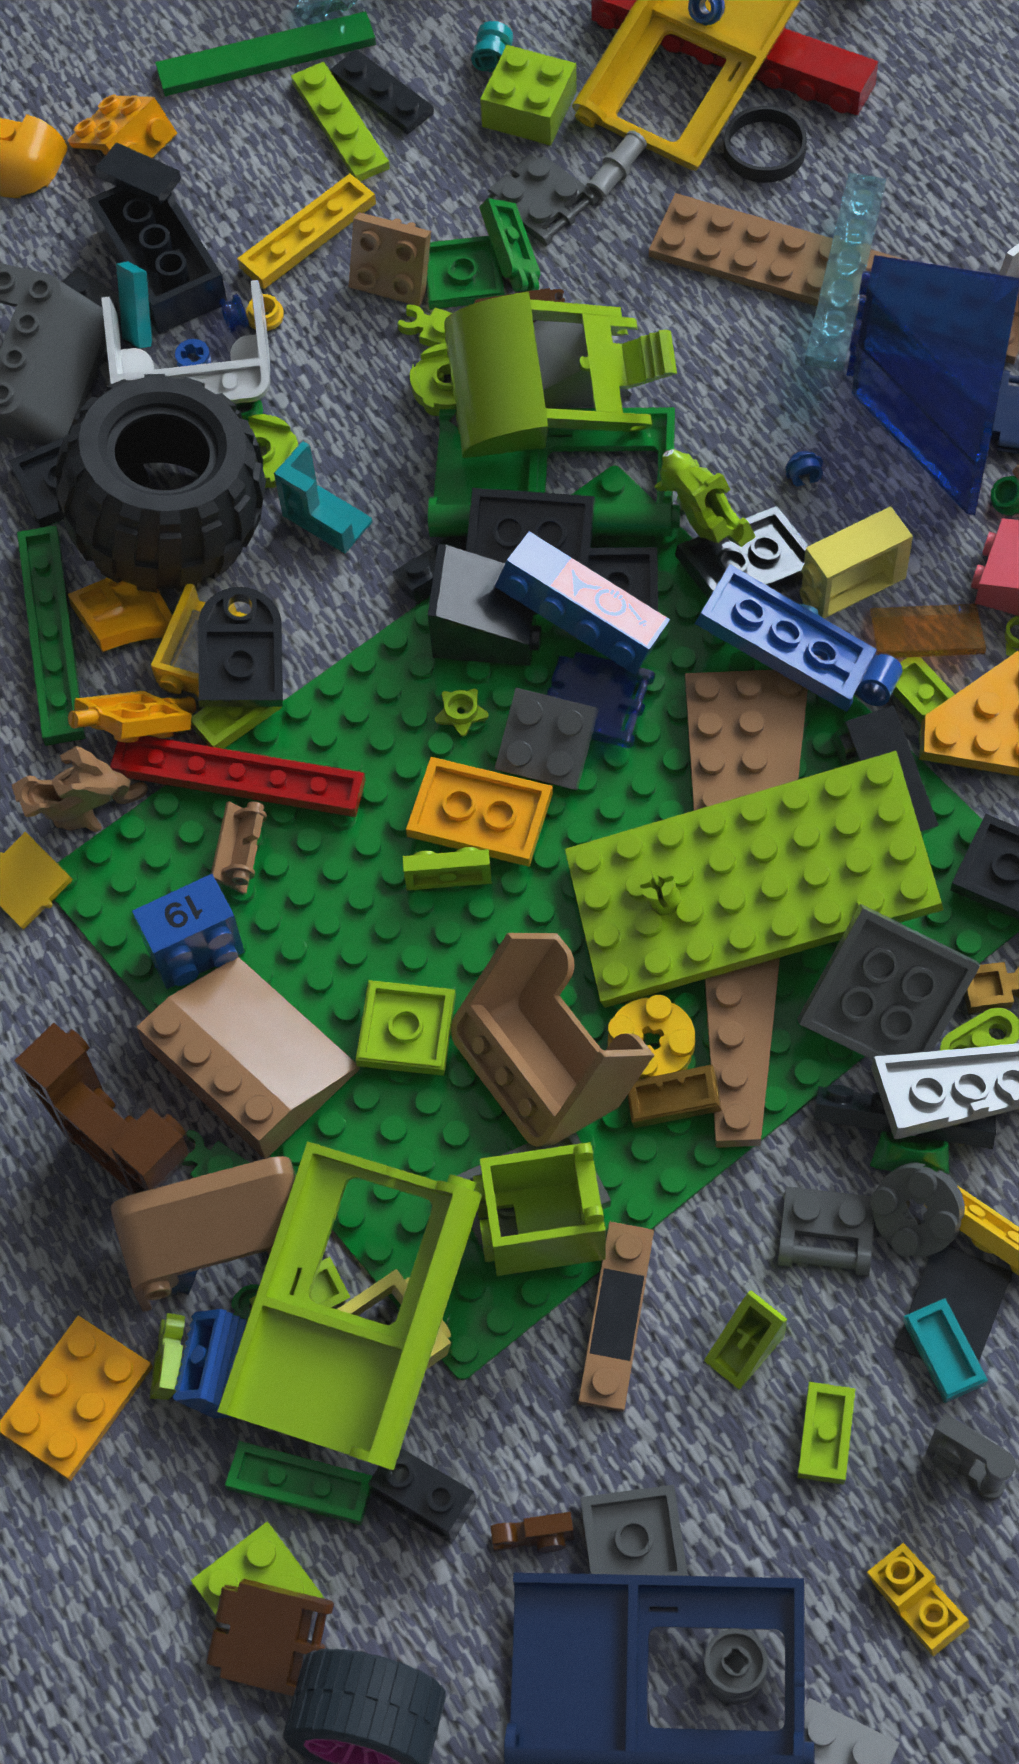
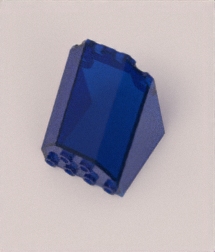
(934, 363)

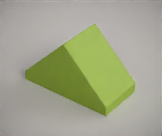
(747, 1340)

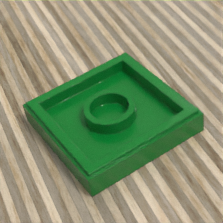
(462, 272)

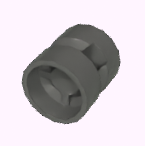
(735, 1666)

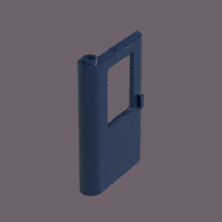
(586, 1667)

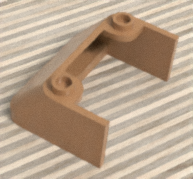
(200, 1223)

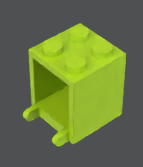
(553, 1206)

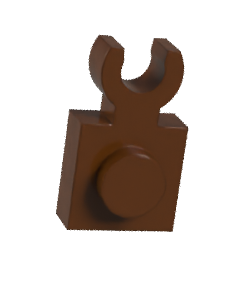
(544, 1531)

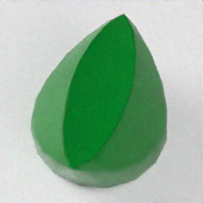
(892, 1153)

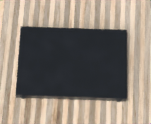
(971, 1289)

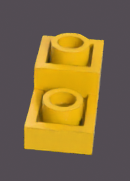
(917, 1599)

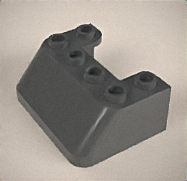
(46, 355)

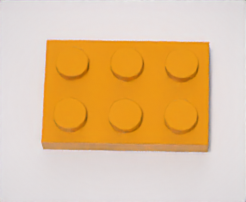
(479, 810)
(74, 1398)

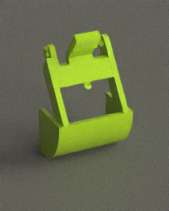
(500, 376)

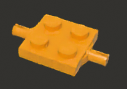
(133, 715)

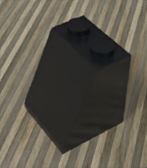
(473, 617)

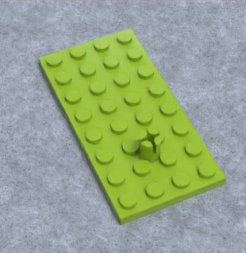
(750, 879)

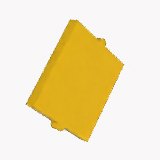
(29, 880)

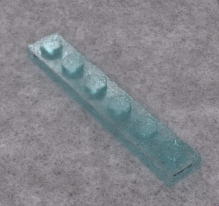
(844, 270)

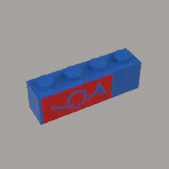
(581, 602)

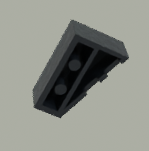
(877, 735)

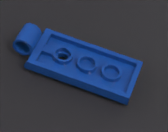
(790, 638)

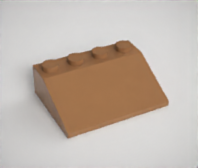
(246, 1054)

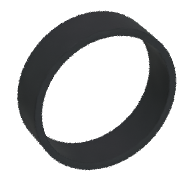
(765, 114)

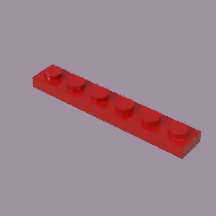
(240, 774)

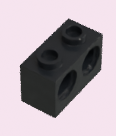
(424, 1495)

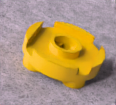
(663, 1018)

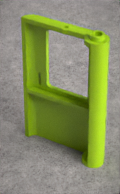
(328, 1370)

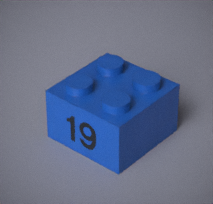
(189, 931)

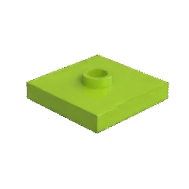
(406, 1028)

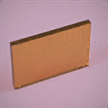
(927, 630)

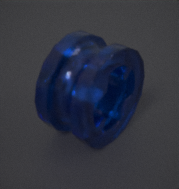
(233, 312)

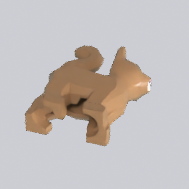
(76, 791)

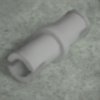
(617, 164)

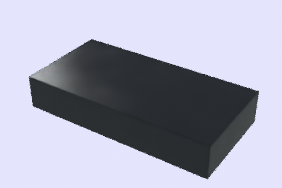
(138, 173)

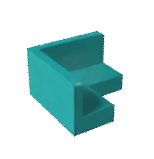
(315, 507)

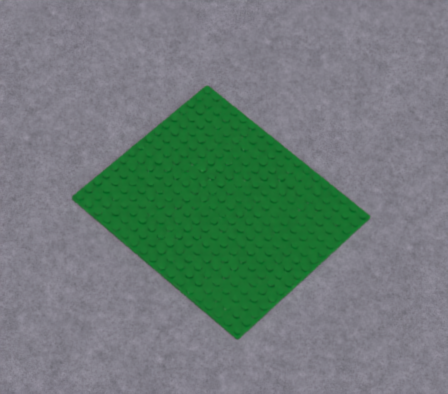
(337, 913)

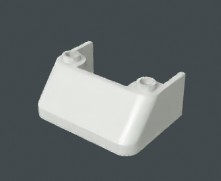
(240, 380)

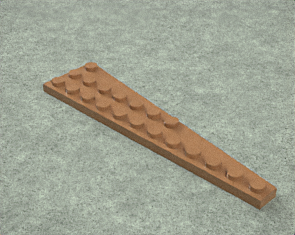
(742, 741)

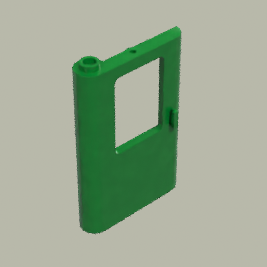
(528, 472)

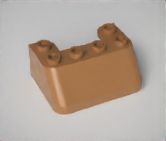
(535, 1049)

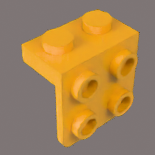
(127, 120)

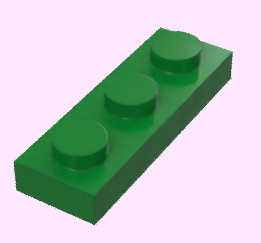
(299, 1483)

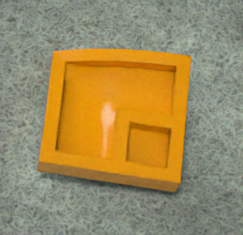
(120, 613)

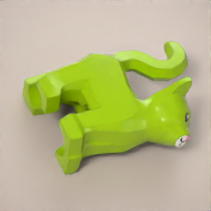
(703, 499)

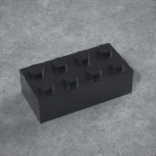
(164, 244)

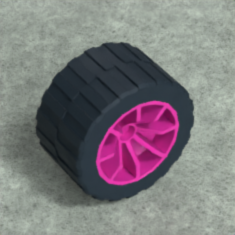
(363, 1710)

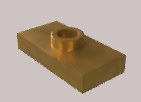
(674, 1096)

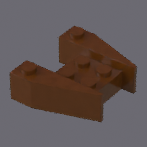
(133, 1151)

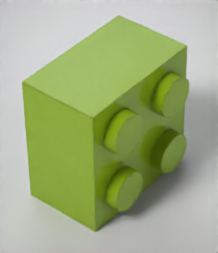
(528, 95)

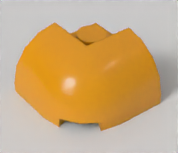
(28, 155)

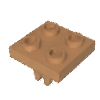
(389, 258)

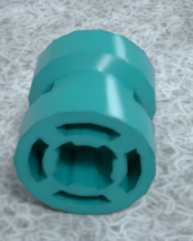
(491, 42)

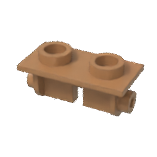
(238, 845)

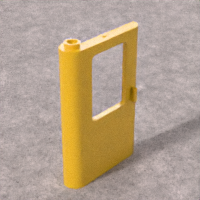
(740, 36)

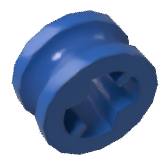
(192, 346)

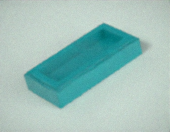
(134, 304)
(945, 1350)

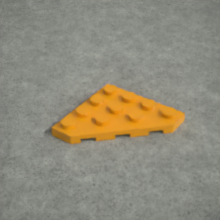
(978, 723)

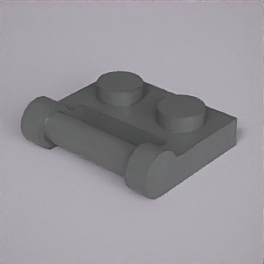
(828, 1217)
(965, 1451)

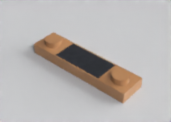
(616, 1317)

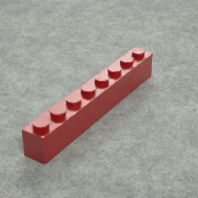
(794, 63)

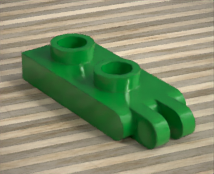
(511, 244)

